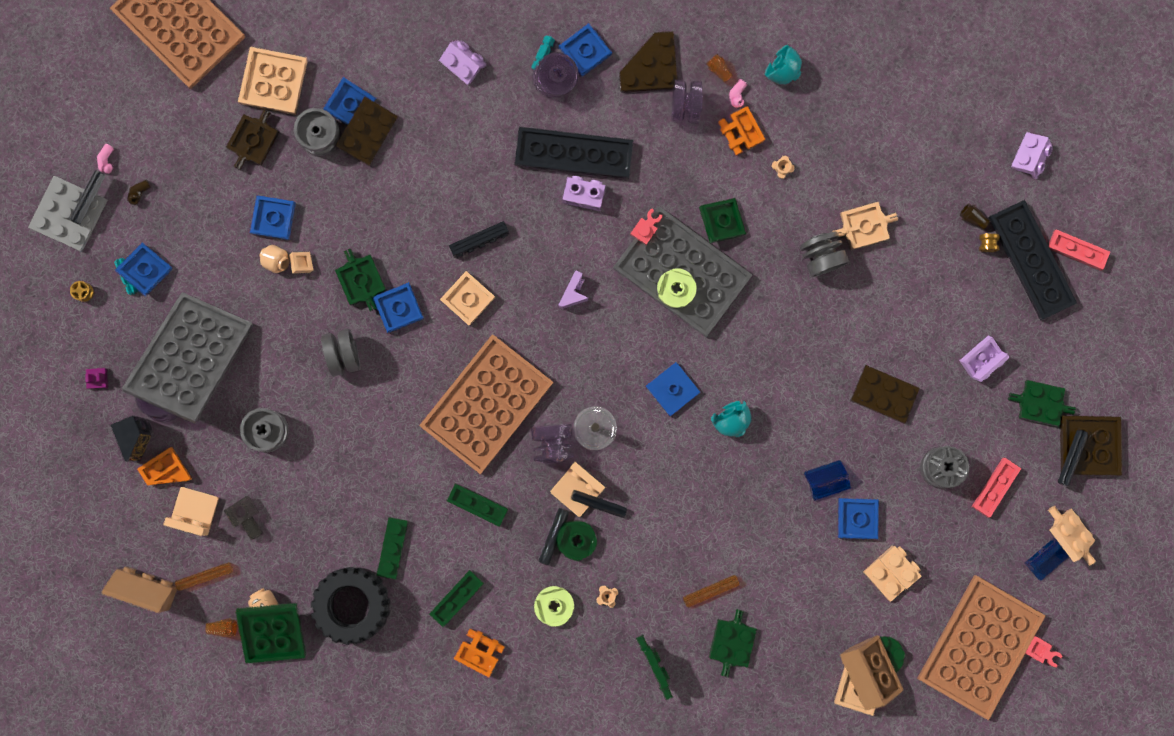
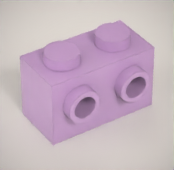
(584, 193)

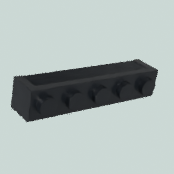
(479, 240)

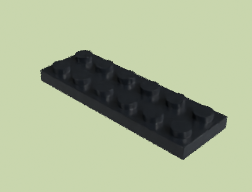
(573, 152)
(1032, 260)

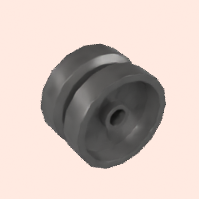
(311, 122)
(340, 352)
(252, 430)

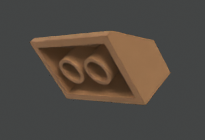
(140, 590)
(871, 673)

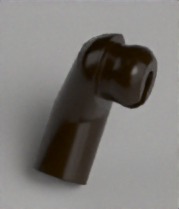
(136, 190)

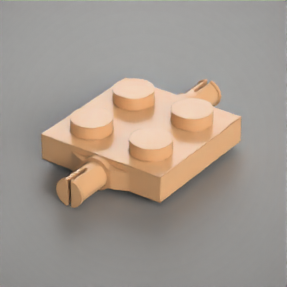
(865, 225)
(1072, 535)

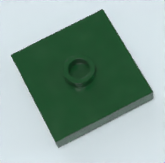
(722, 220)

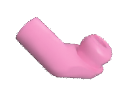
(735, 94)
(102, 159)

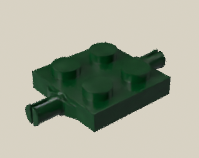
(360, 280)
(1041, 403)
(732, 643)
(659, 672)

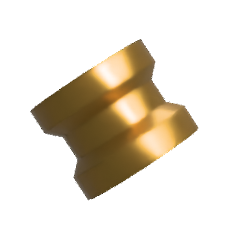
(989, 242)
(79, 288)

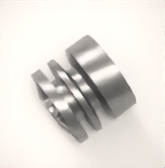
(824, 254)
(933, 467)

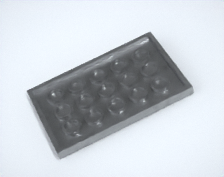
(677, 246)
(187, 357)

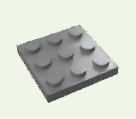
(55, 210)

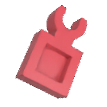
(644, 229)
(1041, 650)

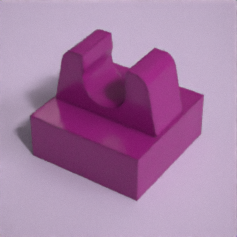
(96, 378)

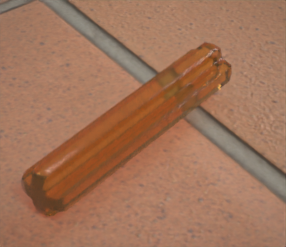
(203, 576)
(711, 591)

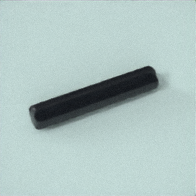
(87, 197)
(1072, 458)
(598, 503)
(551, 541)

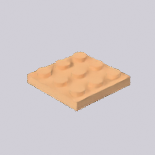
(272, 80)

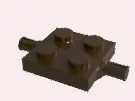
(252, 139)

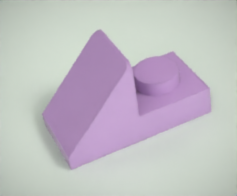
(570, 296)

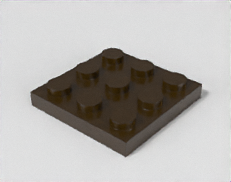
(1102, 447)

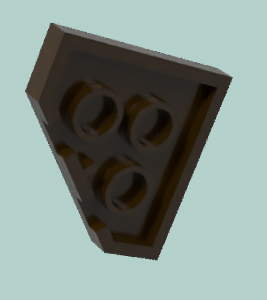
(651, 66)

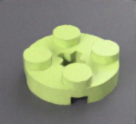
(670, 279)
(563, 612)

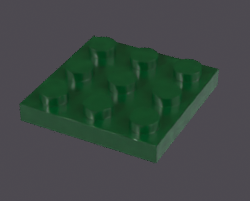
(270, 633)

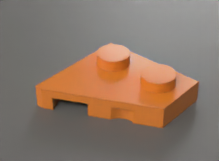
(164, 469)

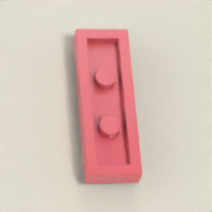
(1078, 250)
(996, 487)

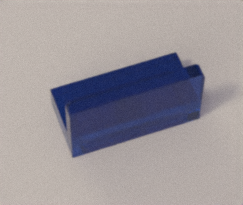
(827, 480)
(1046, 559)

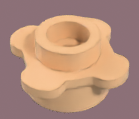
(784, 161)
(607, 601)

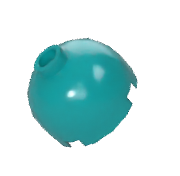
(785, 67)
(732, 420)

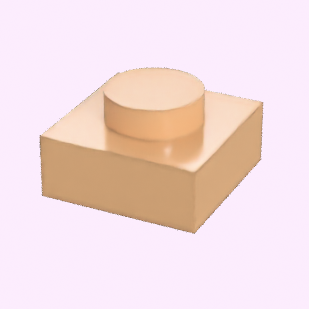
(301, 262)

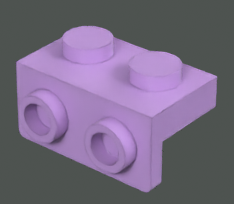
(462, 61)
(1032, 154)
(984, 359)

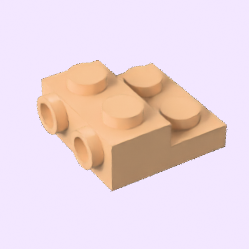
(892, 572)

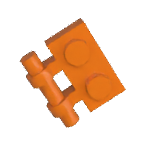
(747, 128)
(476, 658)

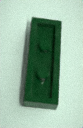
(477, 505)
(392, 548)
(456, 598)

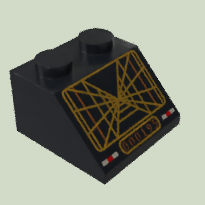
(132, 437)

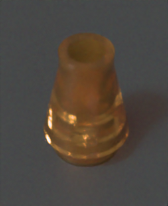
(719, 67)
(222, 628)

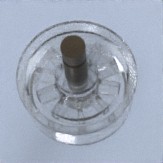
(595, 428)

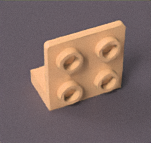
(576, 479)
(193, 512)

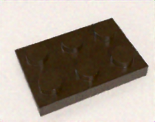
(366, 131)
(885, 394)

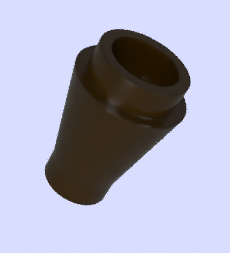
(973, 215)

